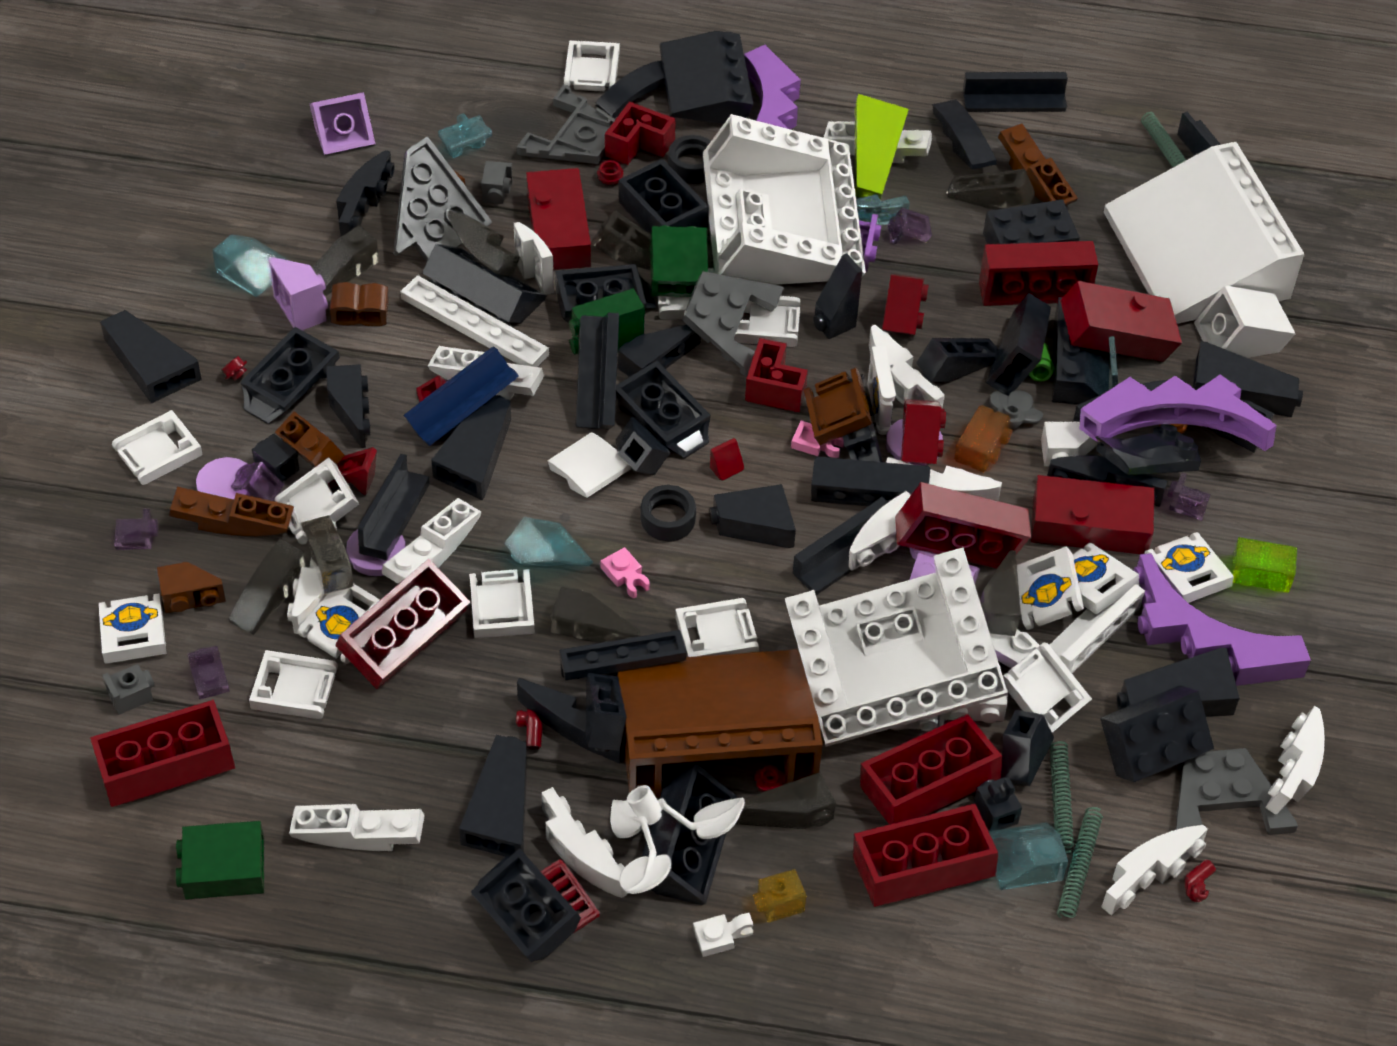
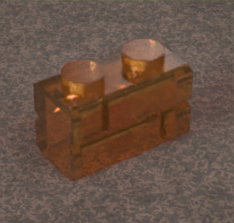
(982, 439)

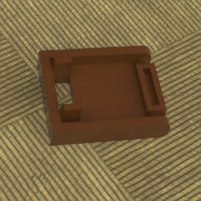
(839, 407)

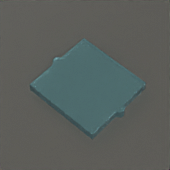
(1113, 363)

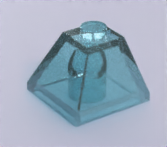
(245, 263)
(545, 544)
(1029, 856)

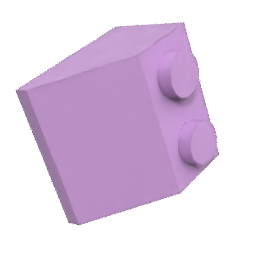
(342, 123)
(298, 292)

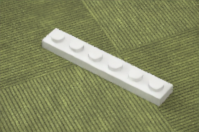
(474, 322)

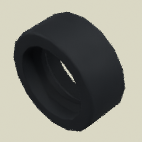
(688, 145)
(668, 495)

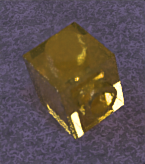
(780, 896)

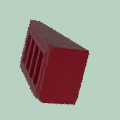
(560, 877)

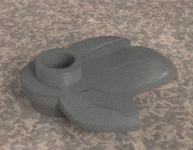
(1017, 406)

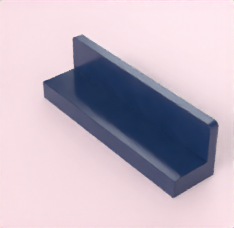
(460, 396)

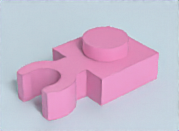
(804, 441)
(624, 568)

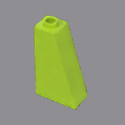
(876, 141)

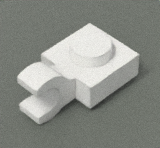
(717, 935)

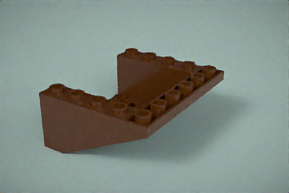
(719, 711)

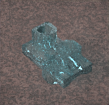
(464, 133)

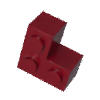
(636, 130)
(904, 304)
(772, 381)
(921, 431)

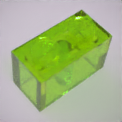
(1264, 564)

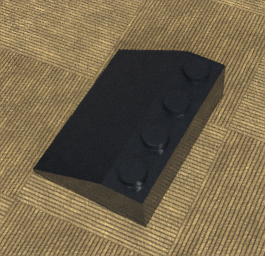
(706, 77)

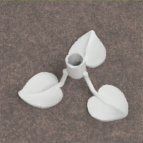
(643, 810)

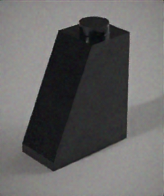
(755, 516)

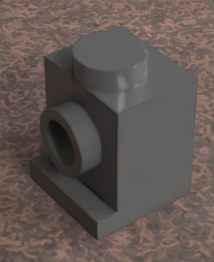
(496, 181)
(129, 688)

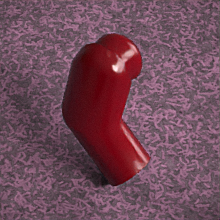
(534, 728)
(1195, 880)

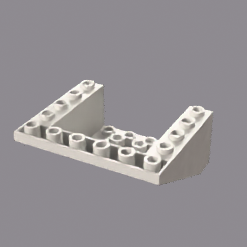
(779, 203)
(1205, 230)
(897, 652)

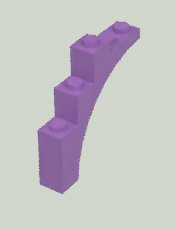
(775, 87)
(1176, 402)
(1251, 655)

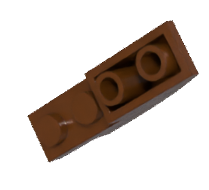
(1043, 173)
(228, 516)

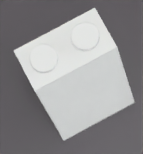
(1245, 322)

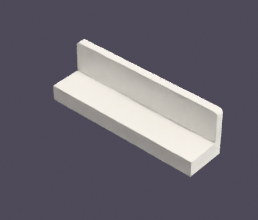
(1092, 630)

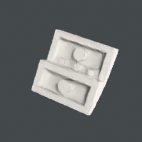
(534, 257)
(589, 464)

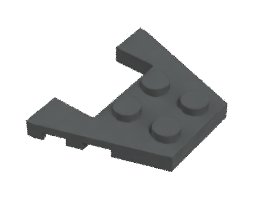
(579, 138)
(719, 307)
(1227, 782)

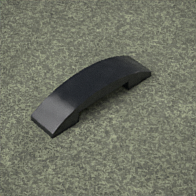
(631, 88)

